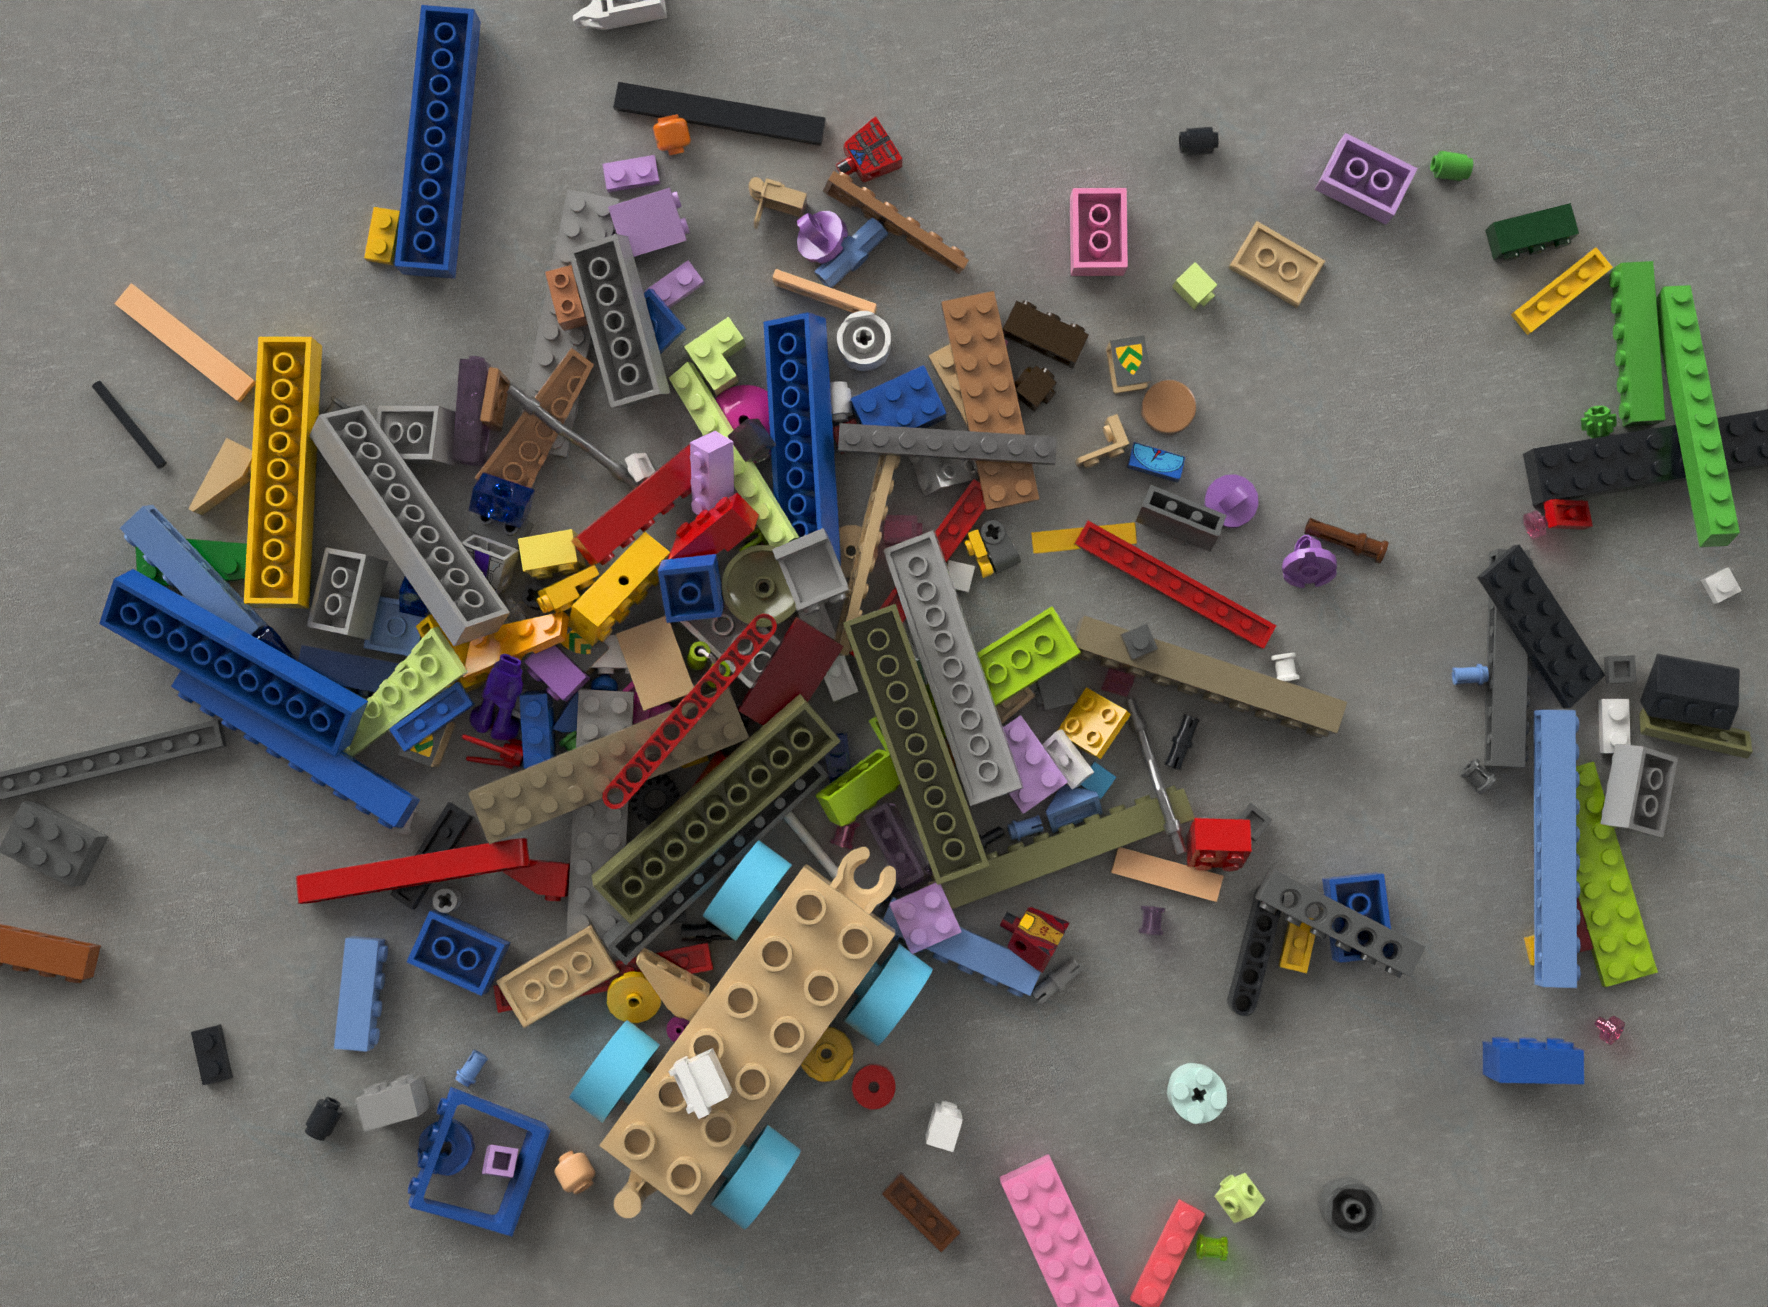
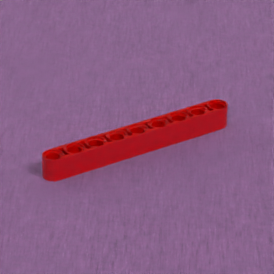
(686, 724)
(413, 871)

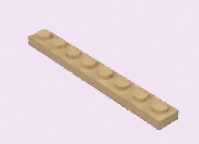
(868, 540)

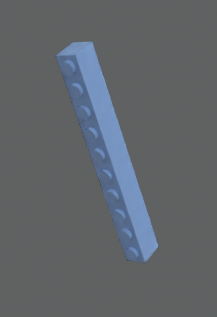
(1555, 849)

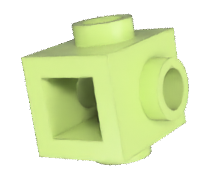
(1239, 1197)

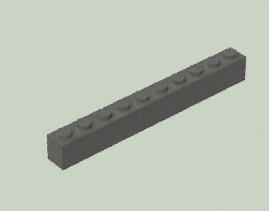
(629, 940)

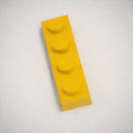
(1561, 291)

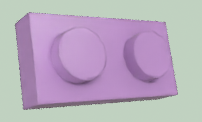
(631, 173)
(678, 284)

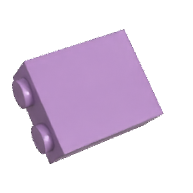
(650, 221)

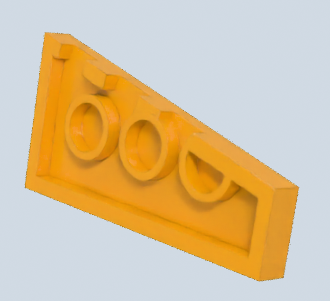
(515, 640)

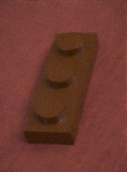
(920, 1212)

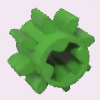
(1598, 421)

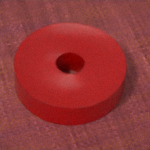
(880, 1097)

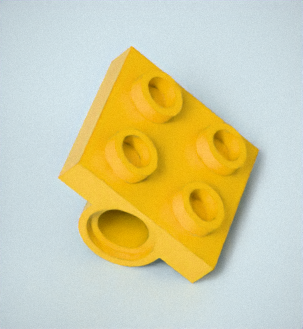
(1094, 723)

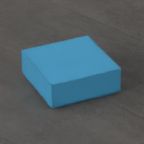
(1099, 780)

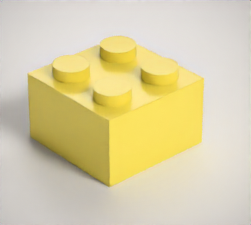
(550, 554)

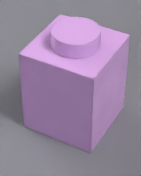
(500, 1161)

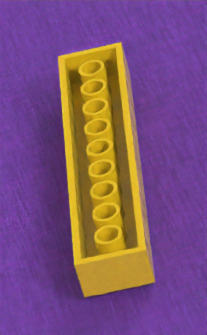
(283, 473)

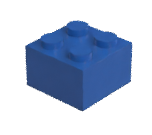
(691, 588)

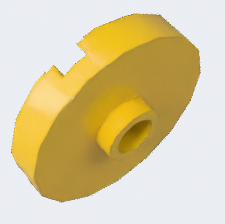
(632, 986)
(837, 1064)

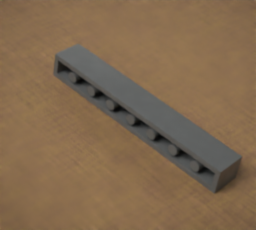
(1505, 690)

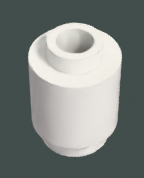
(840, 401)

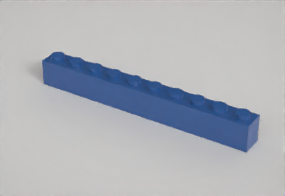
(342, 773)

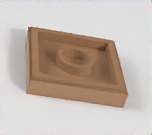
(495, 399)

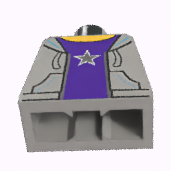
(493, 559)

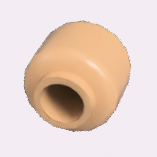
(575, 1172)

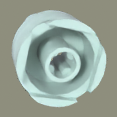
(1212, 1094)

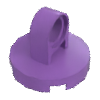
(821, 236)
(1233, 497)
(1309, 564)

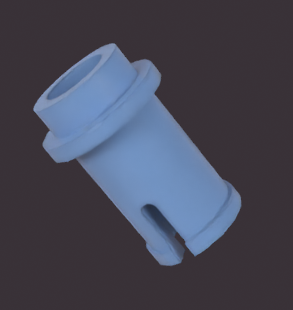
(1470, 675)
(1024, 828)
(471, 1068)

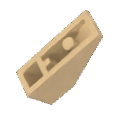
(227, 475)
(676, 987)

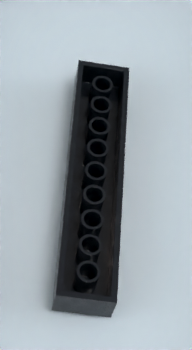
(1637, 459)

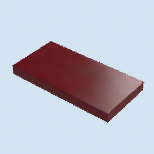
(792, 670)

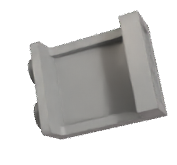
(812, 571)

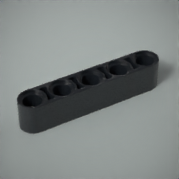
(1247, 961)

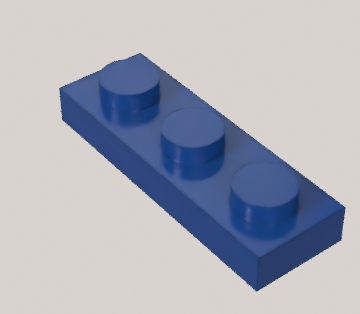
(432, 716)

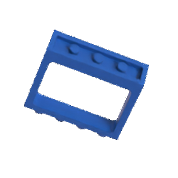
(518, 1187)

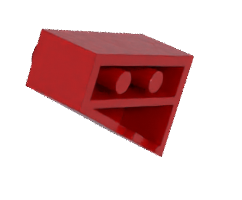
(715, 529)

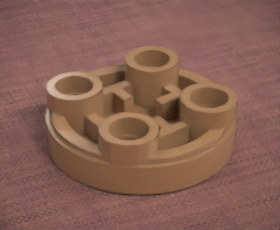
(1168, 407)

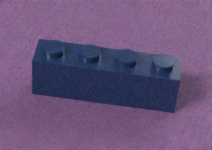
(348, 669)

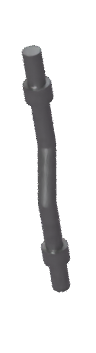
(532, 406)
(1171, 826)

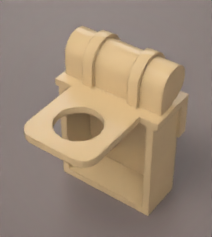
(776, 197)

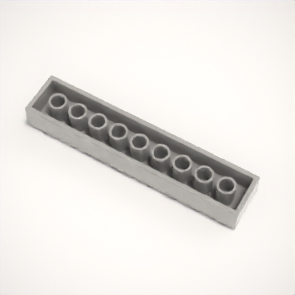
(409, 524)

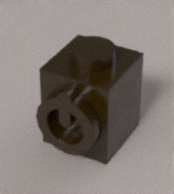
(1035, 387)

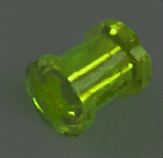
(1211, 1247)

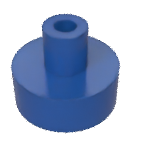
(604, 682)

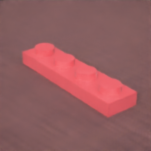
(1167, 1255)

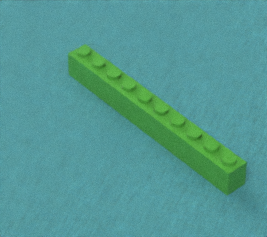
(1696, 418)

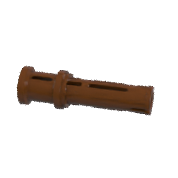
(1357, 543)

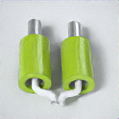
(698, 658)

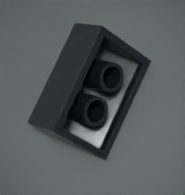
(1692, 692)

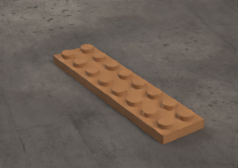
(988, 393)

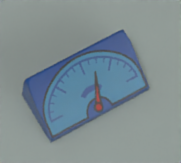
(1156, 462)

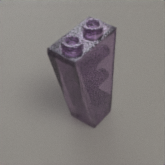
(470, 433)

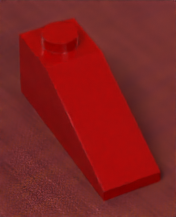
(544, 878)

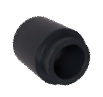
(1198, 141)
(323, 1118)

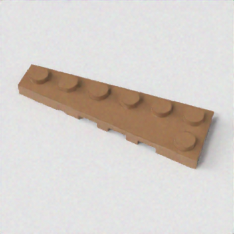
(843, 190)
(530, 439)

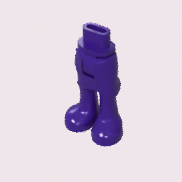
(502, 688)

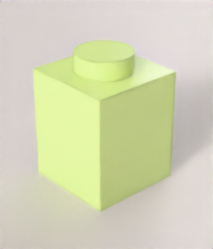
(1195, 286)

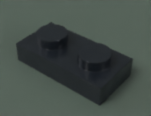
(211, 1054)

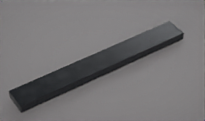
(720, 113)

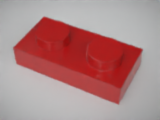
(1568, 514)

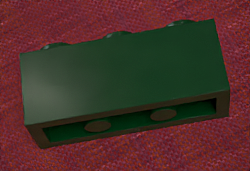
(1532, 232)

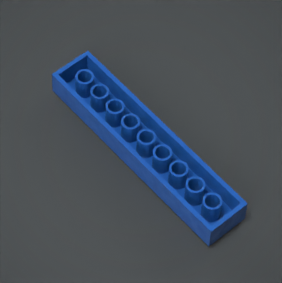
(438, 142)
(802, 423)
(233, 662)

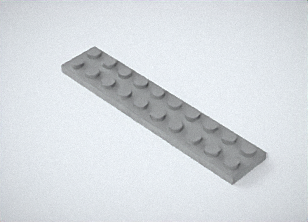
(582, 221)
(953, 669)
(596, 829)

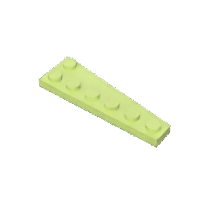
(413, 683)

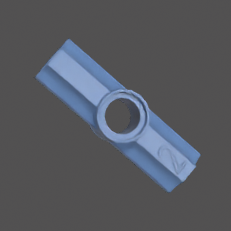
(854, 253)

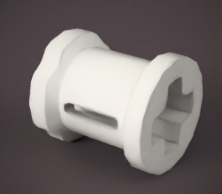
(1285, 666)

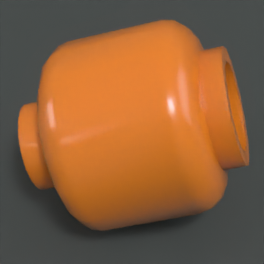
(671, 134)

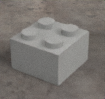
(393, 1103)

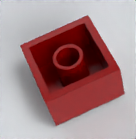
(1218, 844)

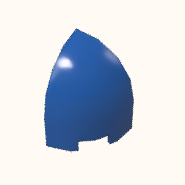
(567, 717)

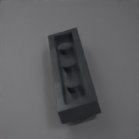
(441, 837)

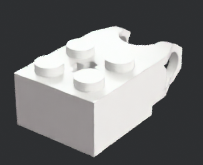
(619, 13)

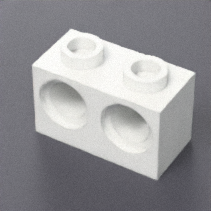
(944, 1126)

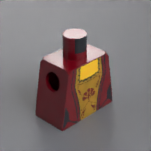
(1034, 936)

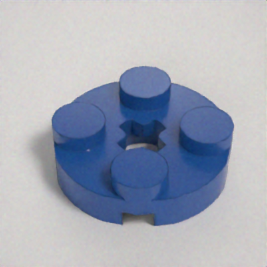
(461, 1148)

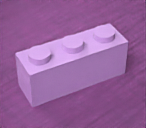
(711, 471)

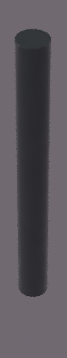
(129, 424)

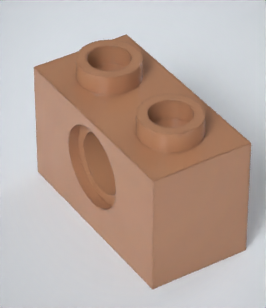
(566, 298)

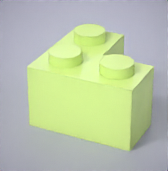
(712, 350)

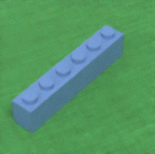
(187, 569)
(980, 955)

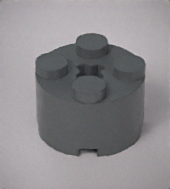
(1361, 1219)

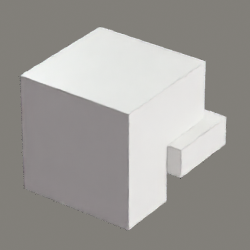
(701, 1082)

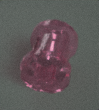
(844, 835)

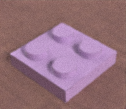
(925, 917)

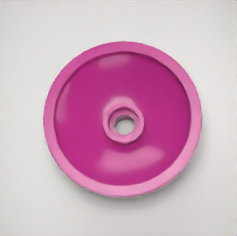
(745, 402)

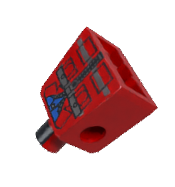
(870, 153)

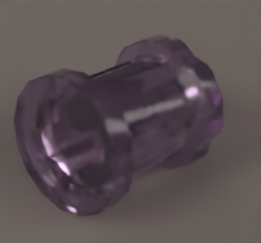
(1151, 920)

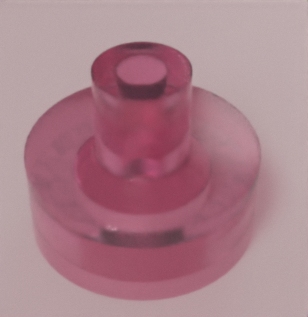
(1535, 524)
(1610, 1029)

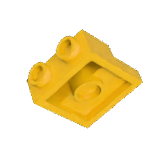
(562, 593)

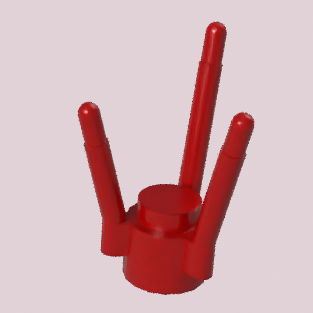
(511, 753)

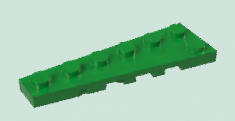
(224, 557)

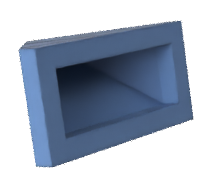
(1072, 806)

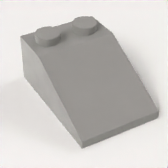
(420, 433)

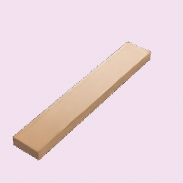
(185, 342)

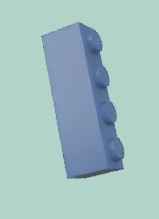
(360, 993)

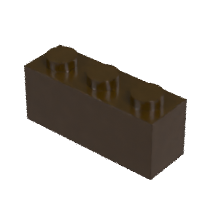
(1045, 333)

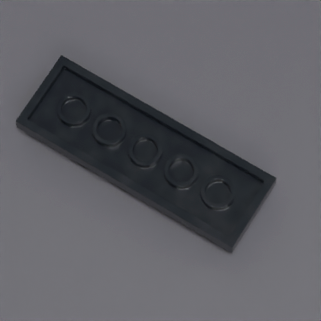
(1541, 626)

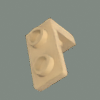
(1113, 432)

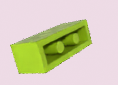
(859, 788)

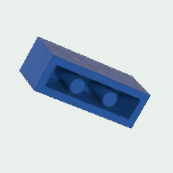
(537, 727)

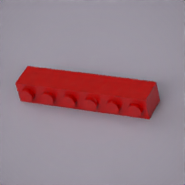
(636, 510)

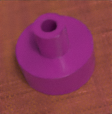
(673, 1025)

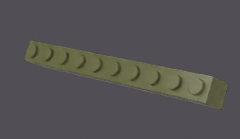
(1066, 847)

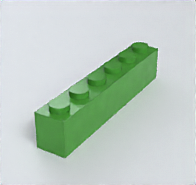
(1637, 344)

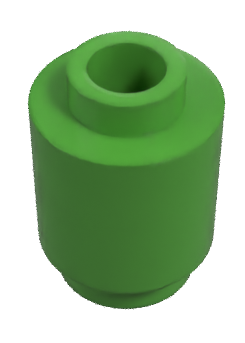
(1451, 166)

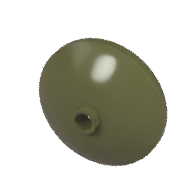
(742, 587)

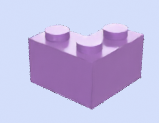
(557, 672)

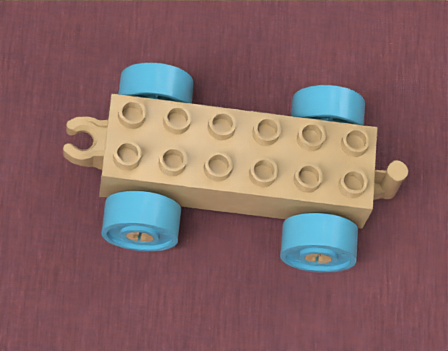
(762, 1023)

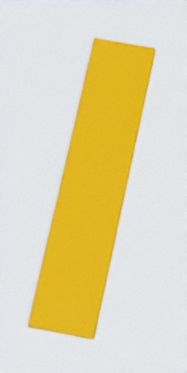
(1065, 538)

